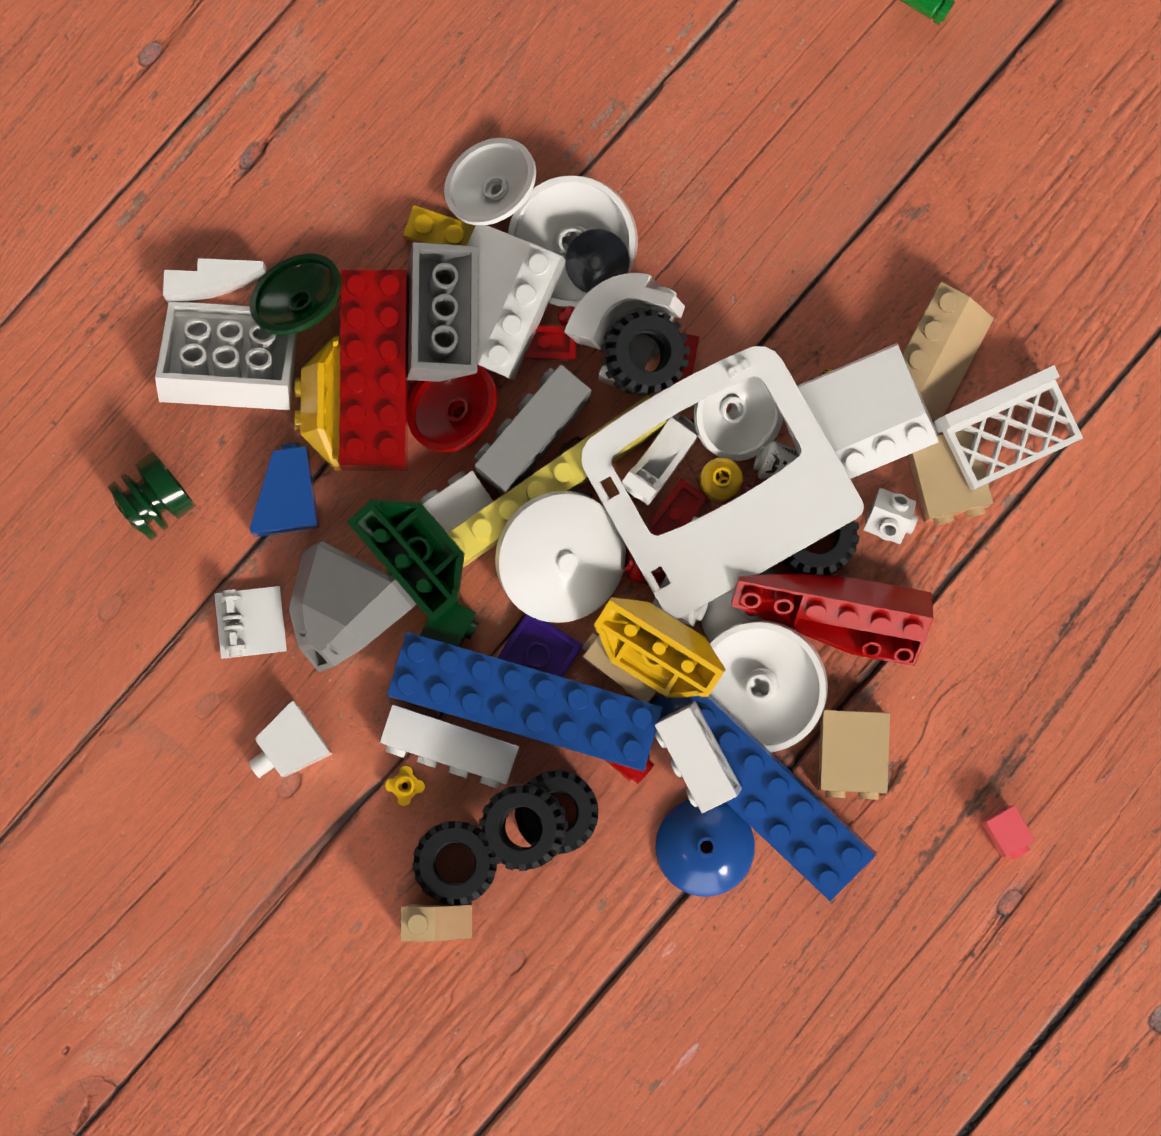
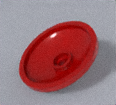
(437, 407)

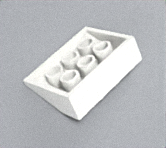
(512, 296)
(223, 359)
(870, 411)

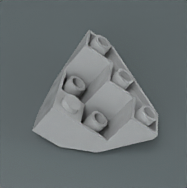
(341, 605)

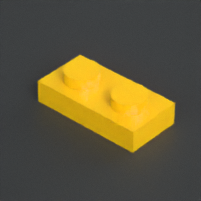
(435, 228)

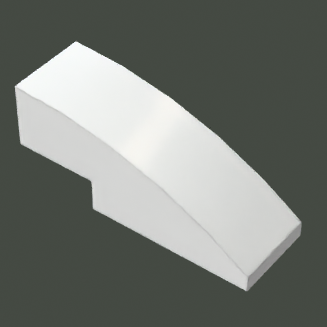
(211, 279)

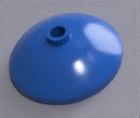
(700, 872)

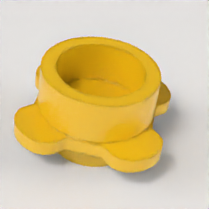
(414, 785)

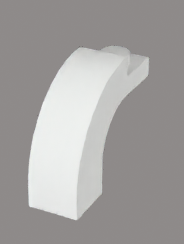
(616, 299)
(661, 459)

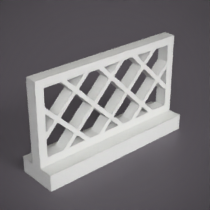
(991, 407)

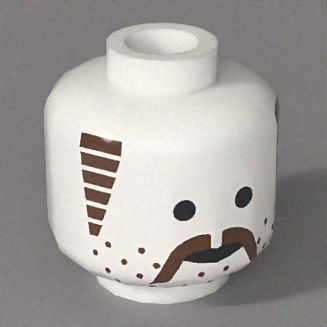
(773, 459)

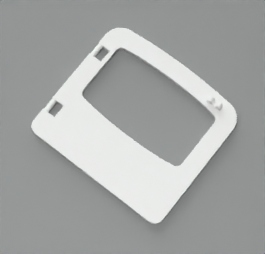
(749, 532)

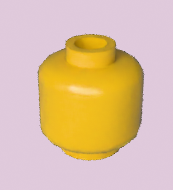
(715, 489)

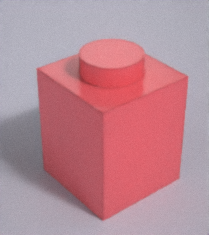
(1008, 832)

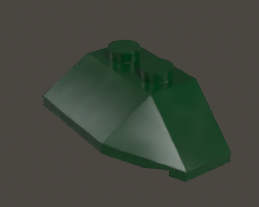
(413, 551)

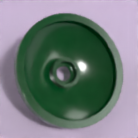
(295, 294)

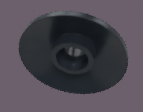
(599, 243)

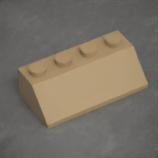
(945, 346)

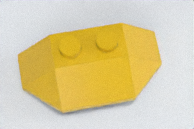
(321, 402)
(658, 649)

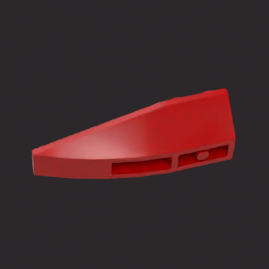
(843, 612)

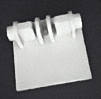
(250, 622)

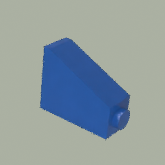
(287, 494)

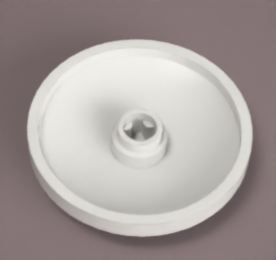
(563, 210)
(560, 556)
(770, 681)

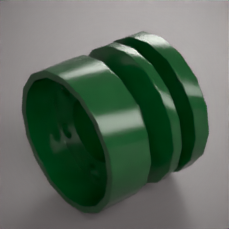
(151, 496)

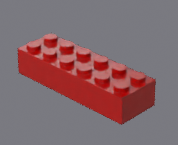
(373, 371)

